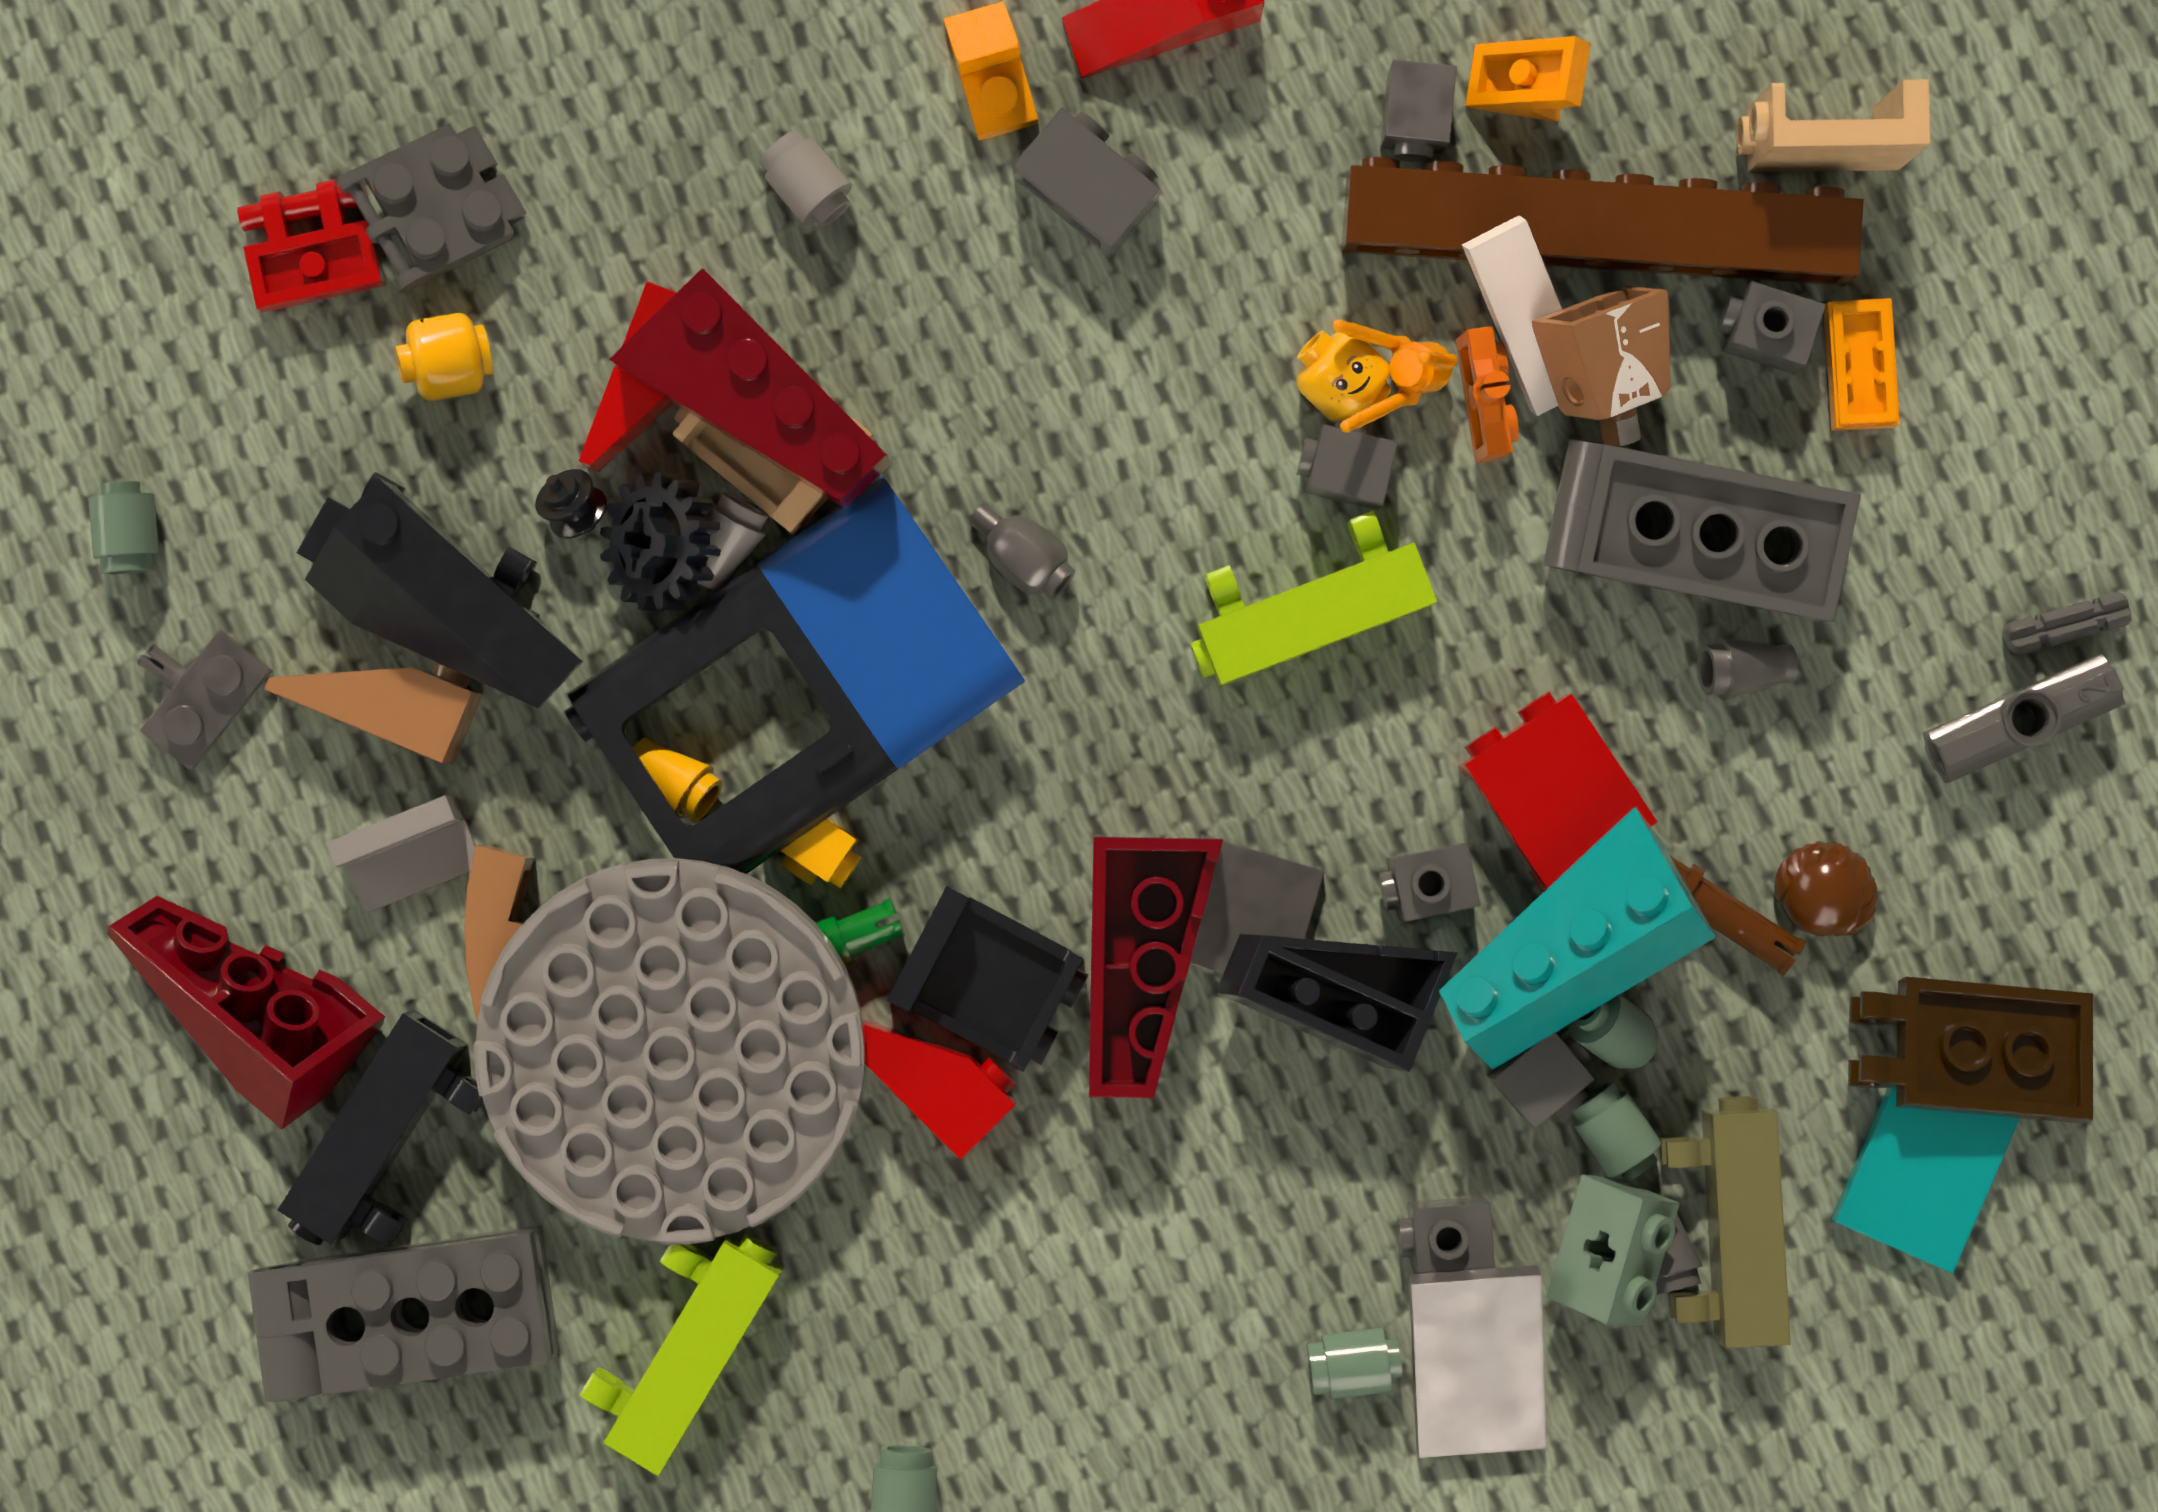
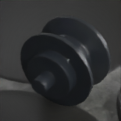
(571, 503)

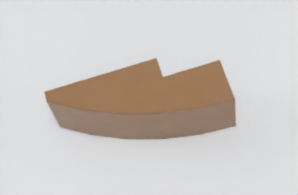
(492, 911)

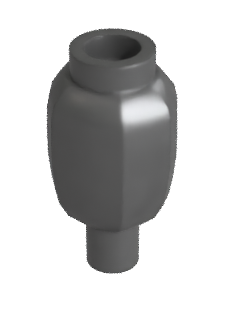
(1024, 552)

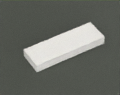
(1516, 294)

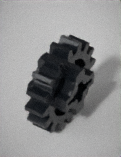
(660, 541)

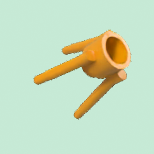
(1413, 368)

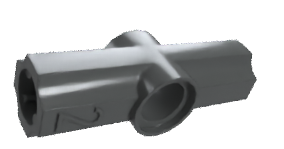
(2057, 704)

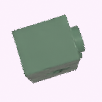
(1613, 1251)

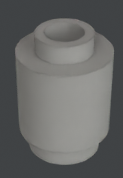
(806, 179)

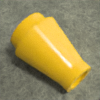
(683, 780)

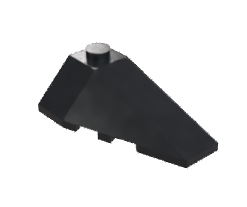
(421, 590)

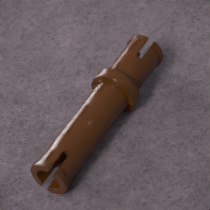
(1741, 922)

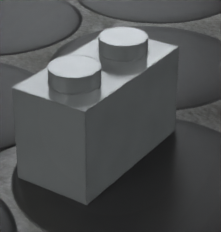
(1088, 180)

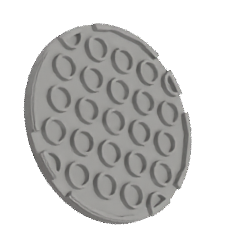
(670, 1051)

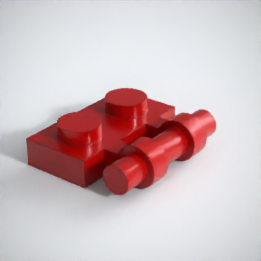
(310, 264)

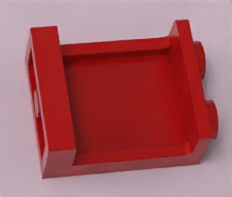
(1552, 785)

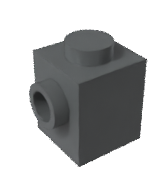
(1770, 327)
(1348, 465)
(1430, 882)
(1545, 1079)
(1447, 1235)

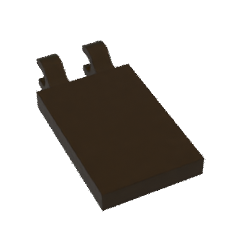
(1982, 1049)

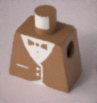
(1608, 357)

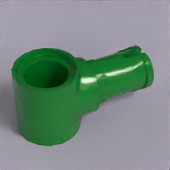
(861, 930)

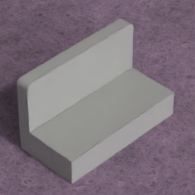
(406, 852)

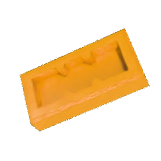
(1861, 364)

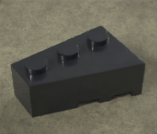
(1344, 993)

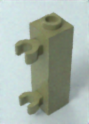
(1743, 1225)

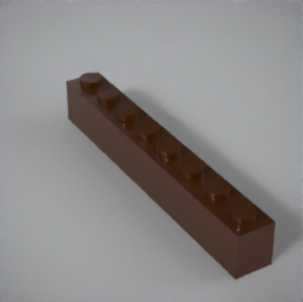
(1607, 223)

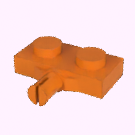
(1483, 376)

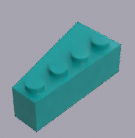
(1578, 944)

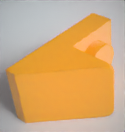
(991, 70)
(1529, 76)

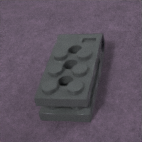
(1598, 535)
(313, 1353)

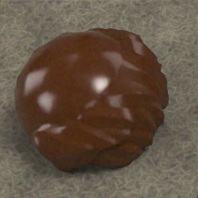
(1826, 889)

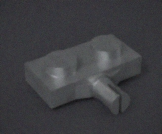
(200, 696)

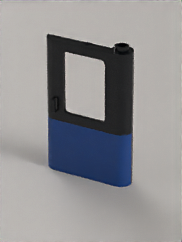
(869, 630)

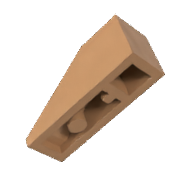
(397, 704)

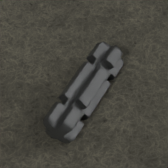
(2067, 624)

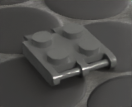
(435, 203)

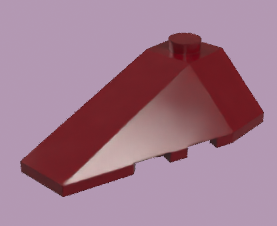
(260, 1023)

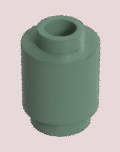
(123, 528)
(1617, 1033)
(1616, 1132)
(1353, 1363)
(904, 1480)

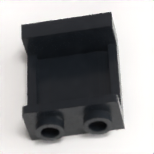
(988, 979)

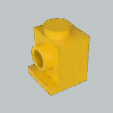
(823, 853)

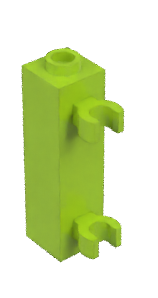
(1314, 613)
(693, 1353)

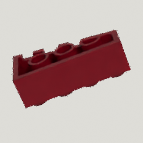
(736, 378)
(1139, 930)

